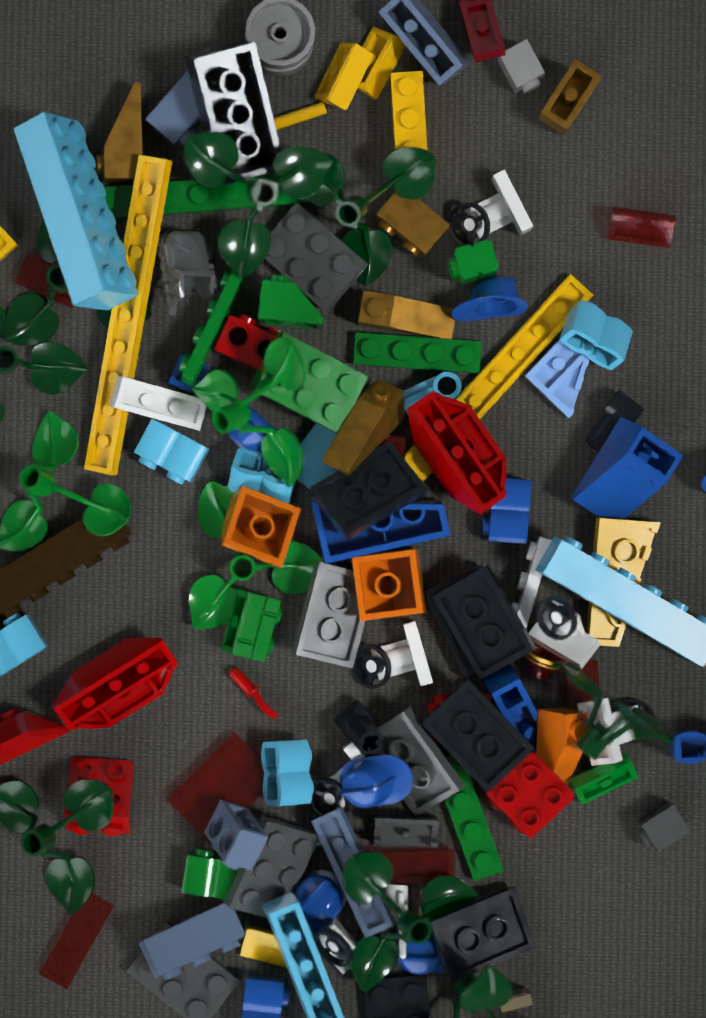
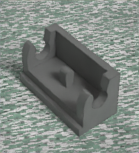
(406, 831)

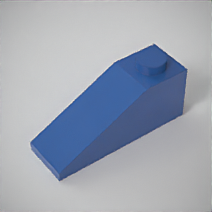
(513, 701)

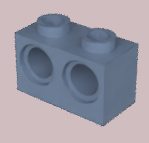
(235, 835)

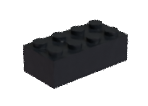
(236, 103)

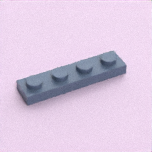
(340, 844)

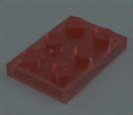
(228, 774)

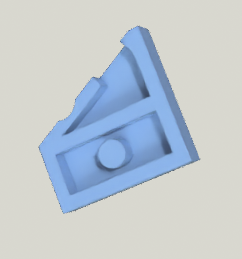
(559, 376)

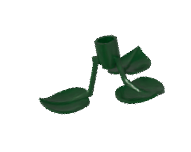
(299, 171)
(412, 175)
(29, 317)
(52, 365)
(600, 735)
(92, 806)
(363, 879)
(483, 992)

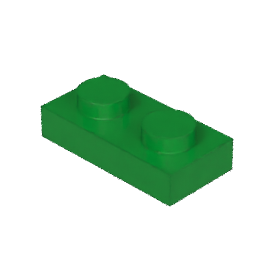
(603, 779)

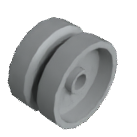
(298, 30)

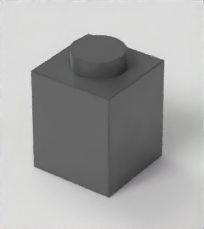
(662, 827)

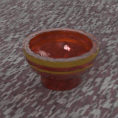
(540, 662)

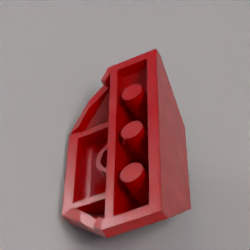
(459, 451)
(115, 684)
(26, 732)

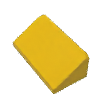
(386, 53)
(344, 75)
(261, 946)

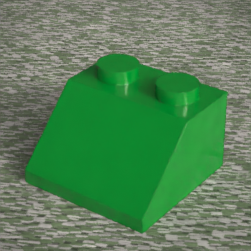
(286, 305)

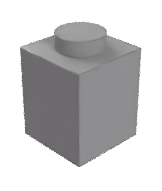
(522, 67)

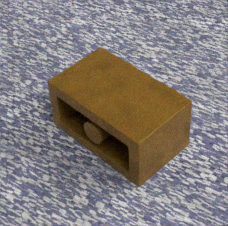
(569, 97)
(413, 223)

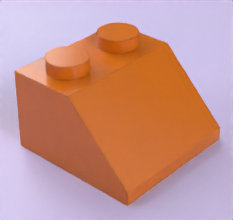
(259, 526)
(389, 585)

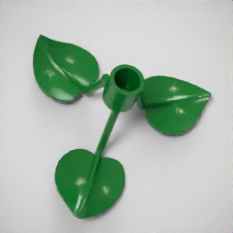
(220, 394)
(53, 445)
(213, 598)

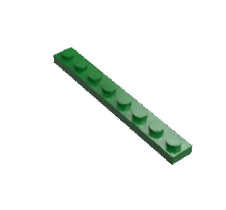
(194, 197)

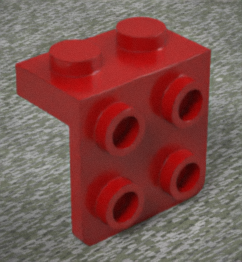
(119, 777)
(531, 795)

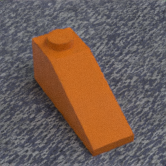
(557, 737)

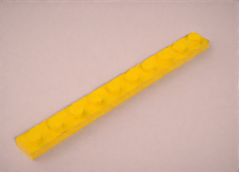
(128, 318)

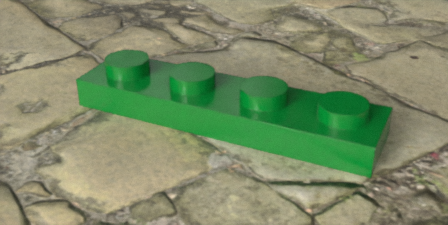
(206, 336)
(417, 353)
(472, 827)

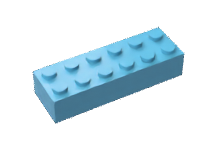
(76, 212)

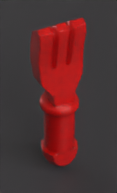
(250, 689)

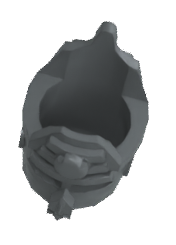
(185, 266)

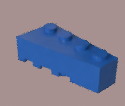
(410, 525)

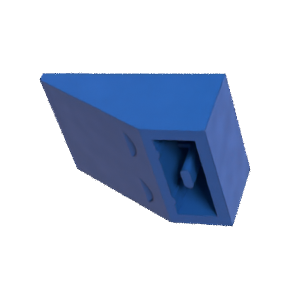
(626, 471)

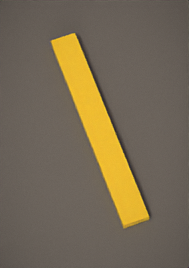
(514, 357)

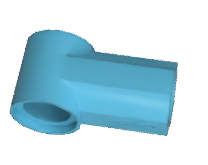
(422, 389)

